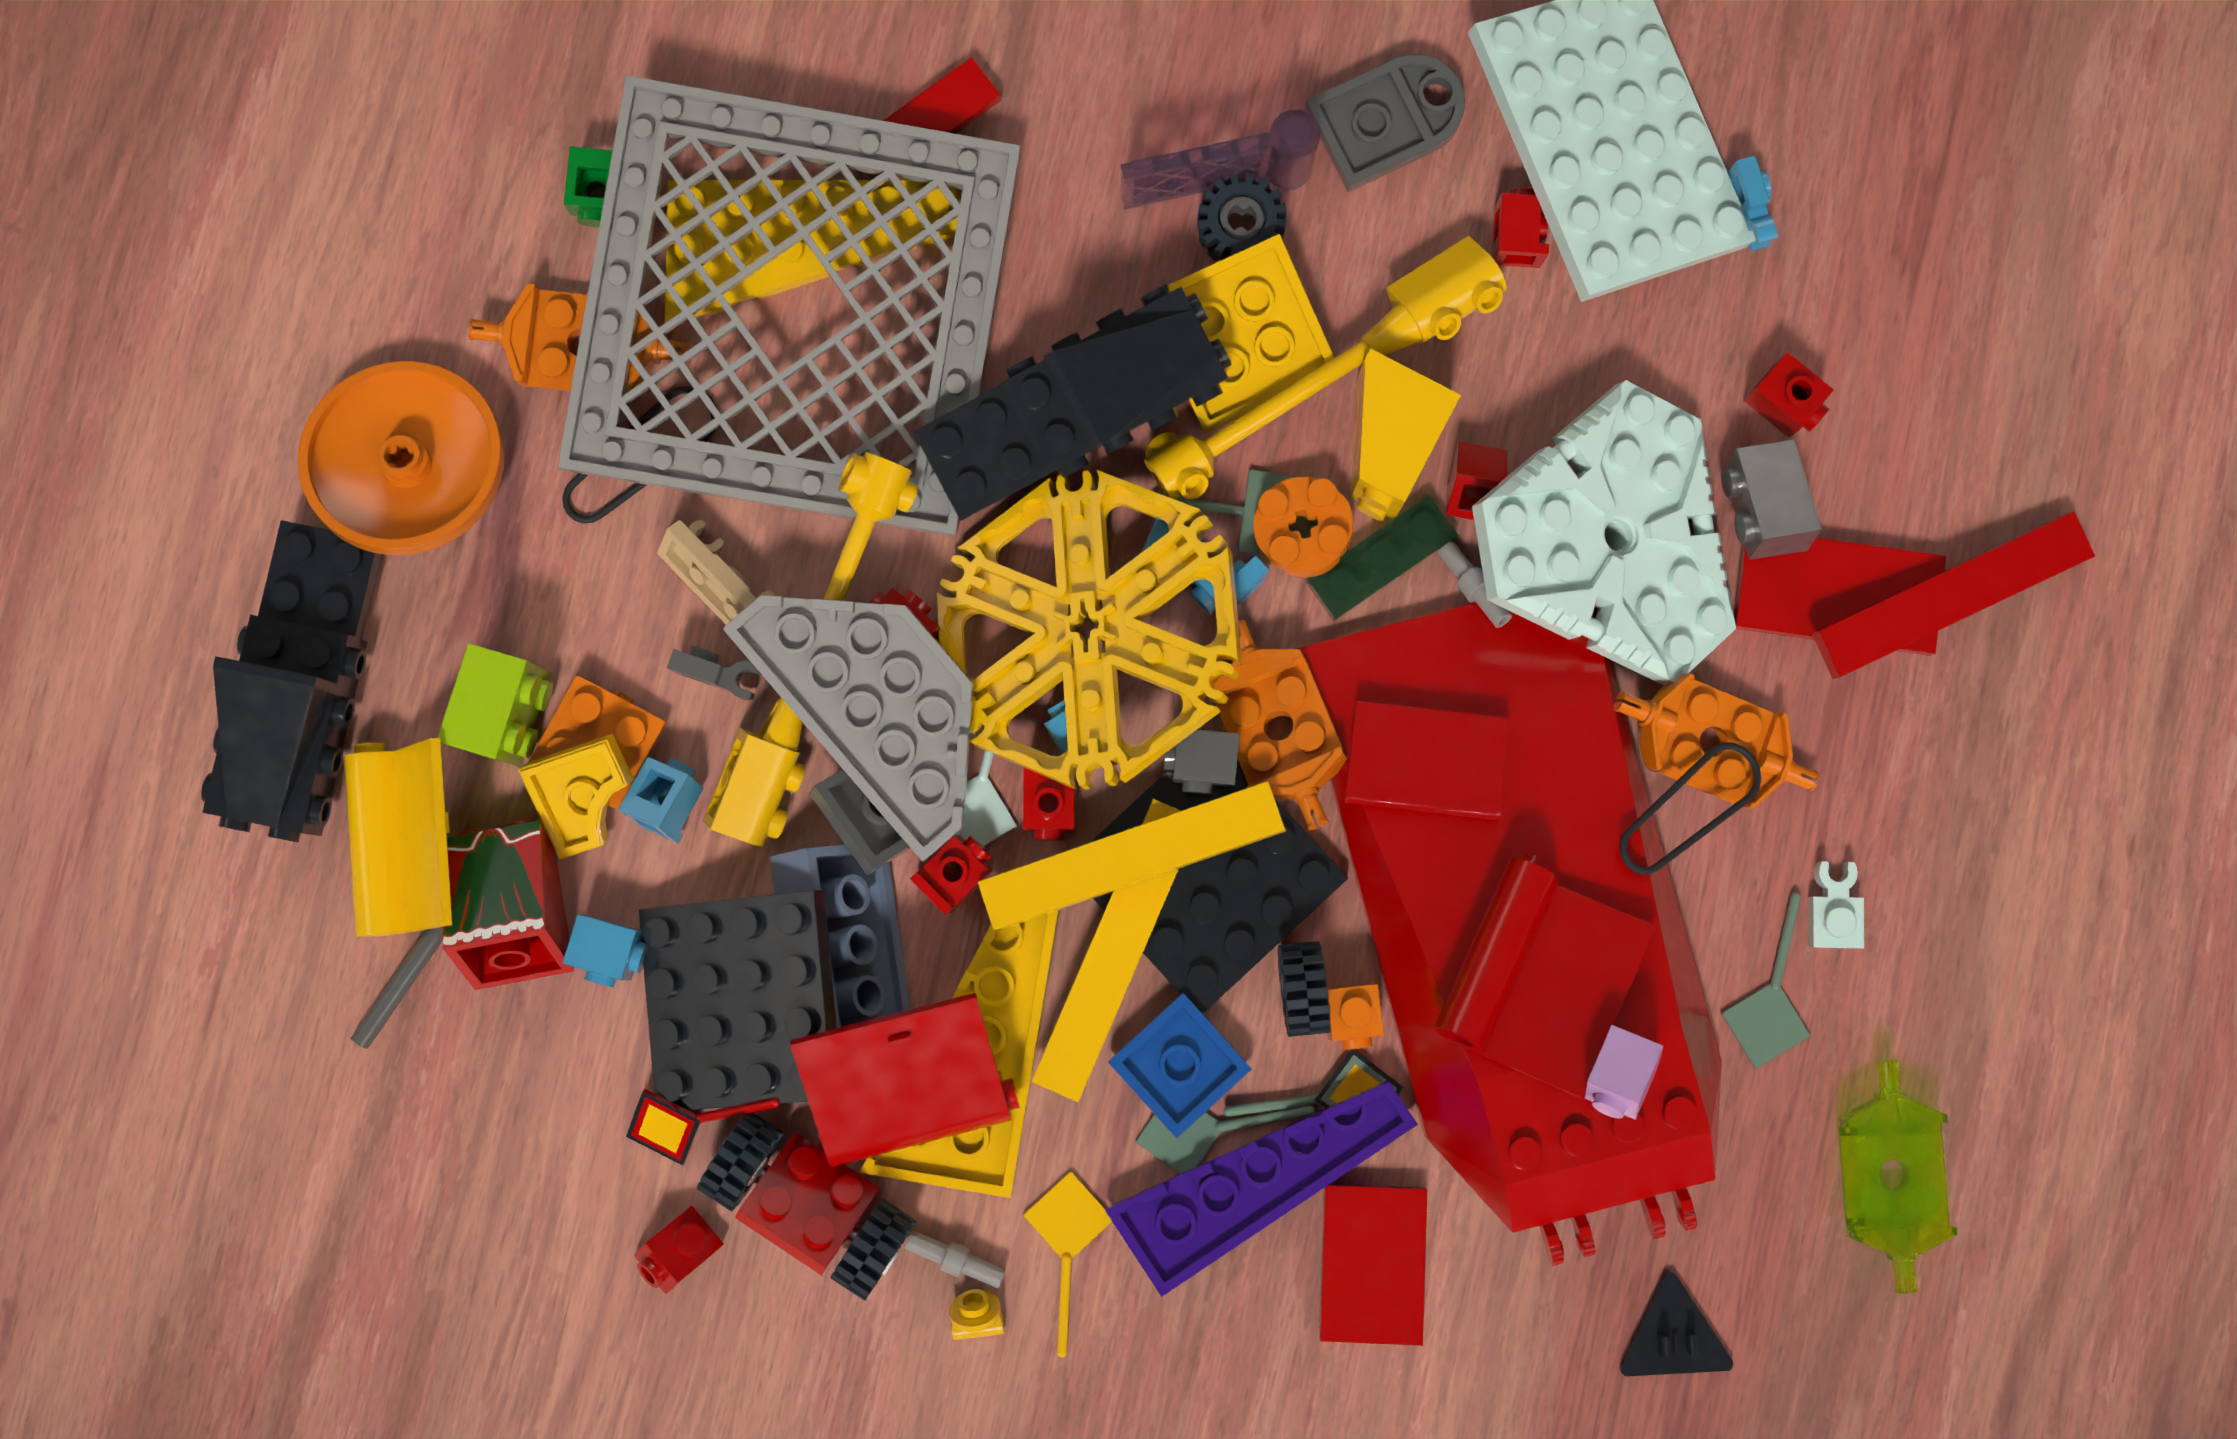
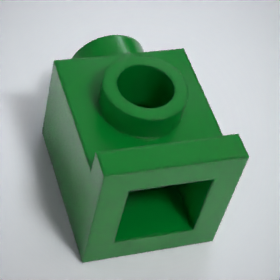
(586, 171)

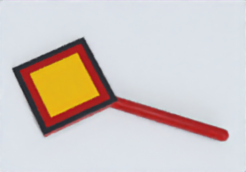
(672, 1129)

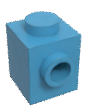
(605, 950)

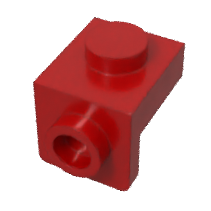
(677, 1250)

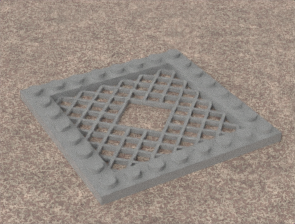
(746, 125)

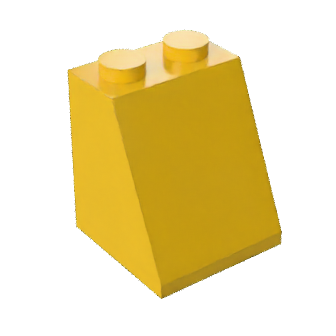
(1394, 432)

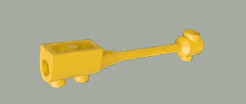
(1423, 306)
(766, 762)

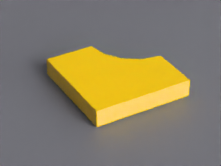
(574, 792)

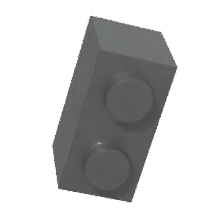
(1770, 499)

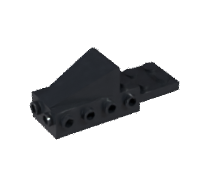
(1076, 401)
(293, 687)

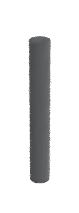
(397, 987)

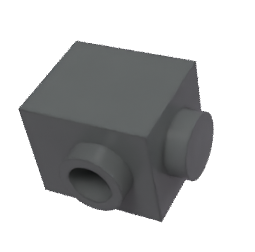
(1204, 761)

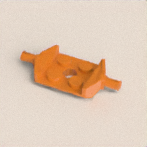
(540, 337)
(1273, 686)

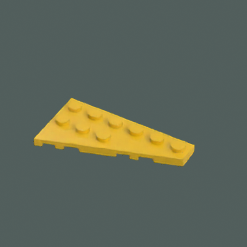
(798, 264)
(1010, 987)

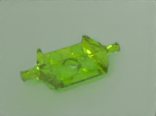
(1915, 1212)

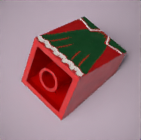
(505, 906)

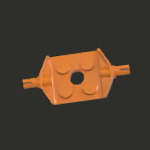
(1673, 730)

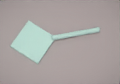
(985, 812)

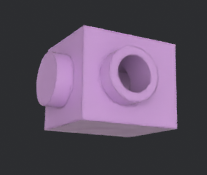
(1622, 1073)

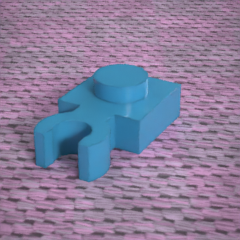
(1754, 191)

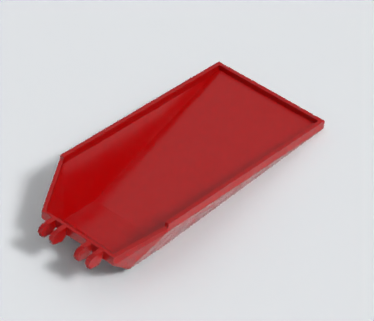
(1432, 876)

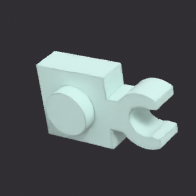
(1835, 917)

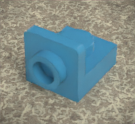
(1247, 580)

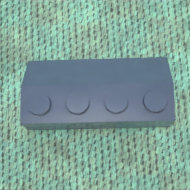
(860, 925)

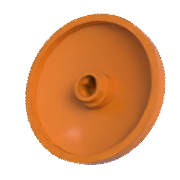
(401, 458)

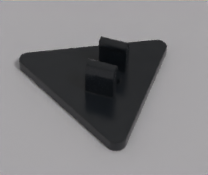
(1673, 1337)

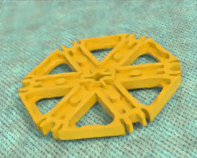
(1054, 613)

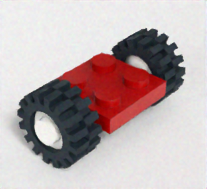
(806, 1204)

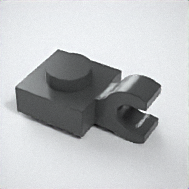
(703, 667)

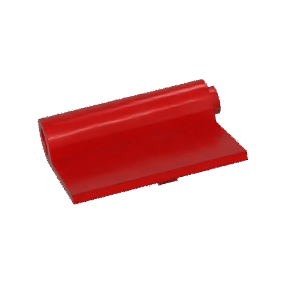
(1544, 977)
(903, 1080)

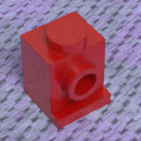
(1519, 229)
(939, 888)

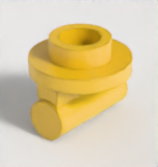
(976, 1315)

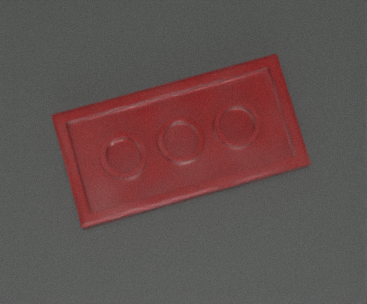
(1825, 584)

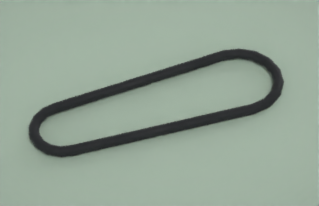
(637, 487)
(1707, 828)

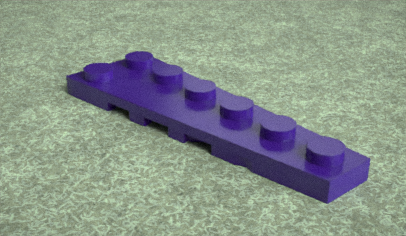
(1225, 1201)

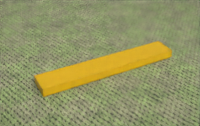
(1131, 856)
(1103, 979)

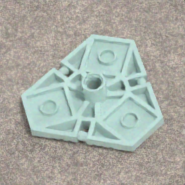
(1614, 537)

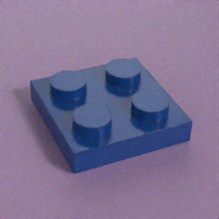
(1179, 1065)

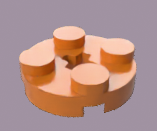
(1317, 501)

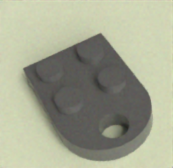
(1385, 120)

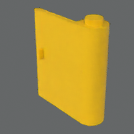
(397, 838)

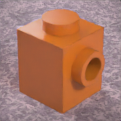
(1355, 1015)

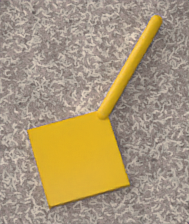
(1067, 1221)

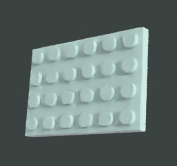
(1611, 140)

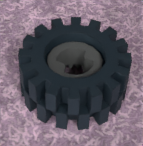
(1240, 197)
(1303, 988)

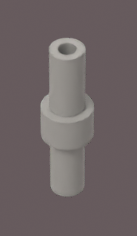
(1472, 583)
(955, 1259)

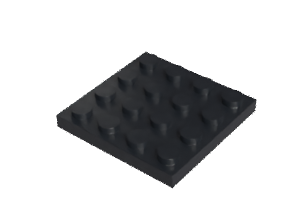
(1230, 906)
(730, 994)

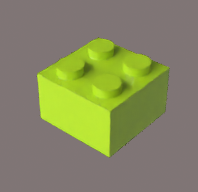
(496, 706)

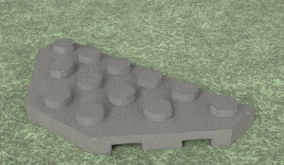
(875, 699)

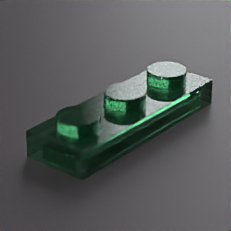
(1382, 558)

